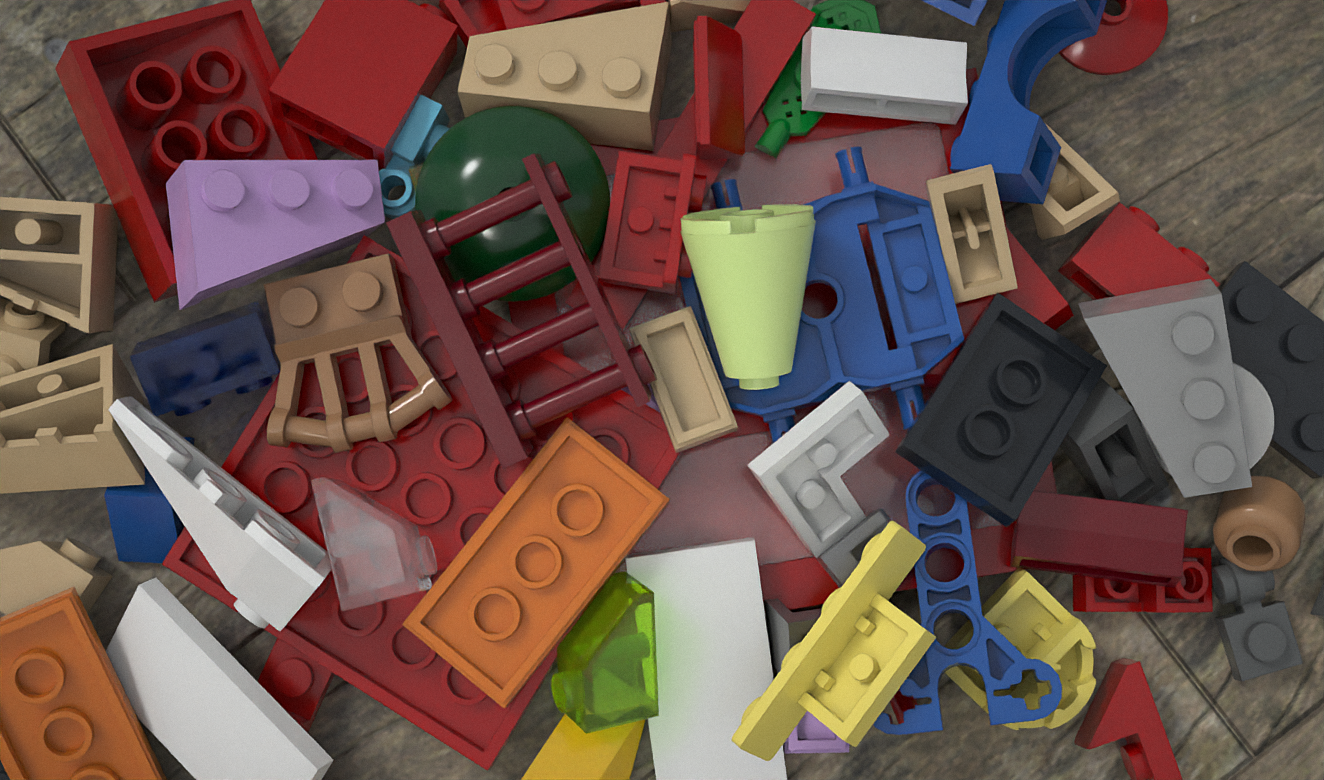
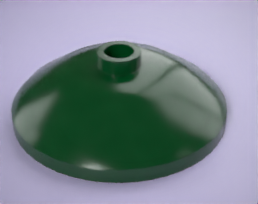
(484, 159)

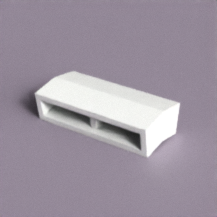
(883, 75)

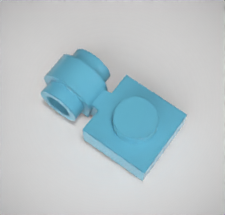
(418, 136)

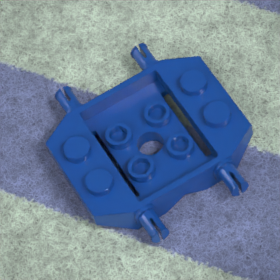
(852, 338)

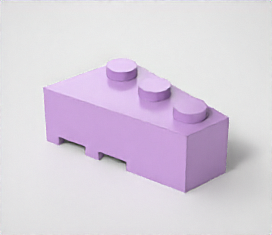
(263, 216)

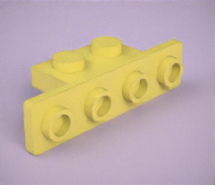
(848, 658)

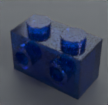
(206, 359)

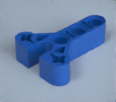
(988, 649)

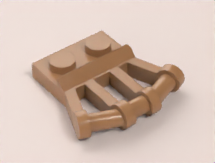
(337, 315)

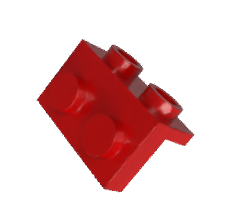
(644, 221)

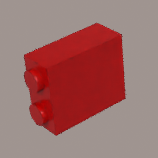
(363, 73)

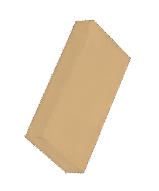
(686, 381)

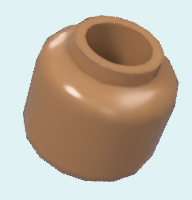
(1260, 525)

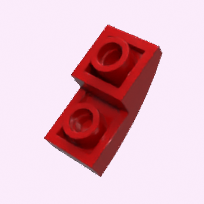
(1190, 594)

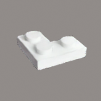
(806, 466)

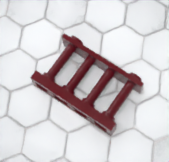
(456, 303)

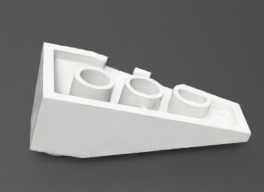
(244, 539)

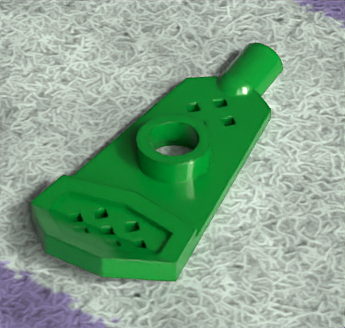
(844, 15)

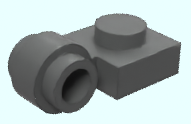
(1257, 635)

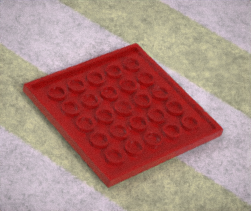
(443, 481)

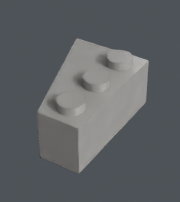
(1180, 378)

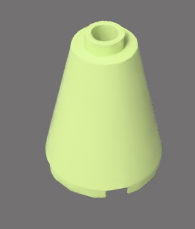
(752, 284)

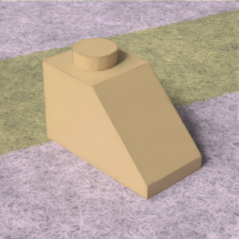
(47, 568)

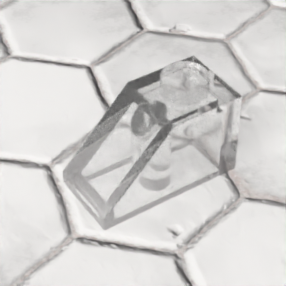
(370, 547)

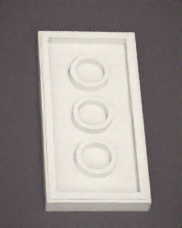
(708, 658)
(203, 698)

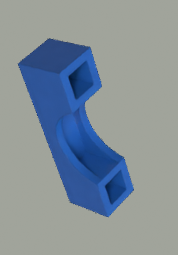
(999, 117)

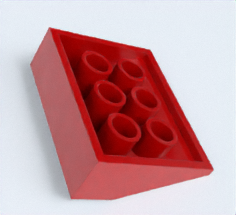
(168, 96)

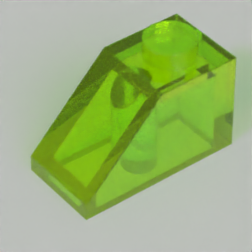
(610, 659)

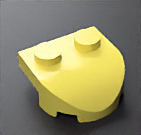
(1041, 631)

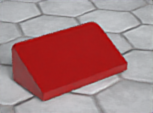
(718, 90)

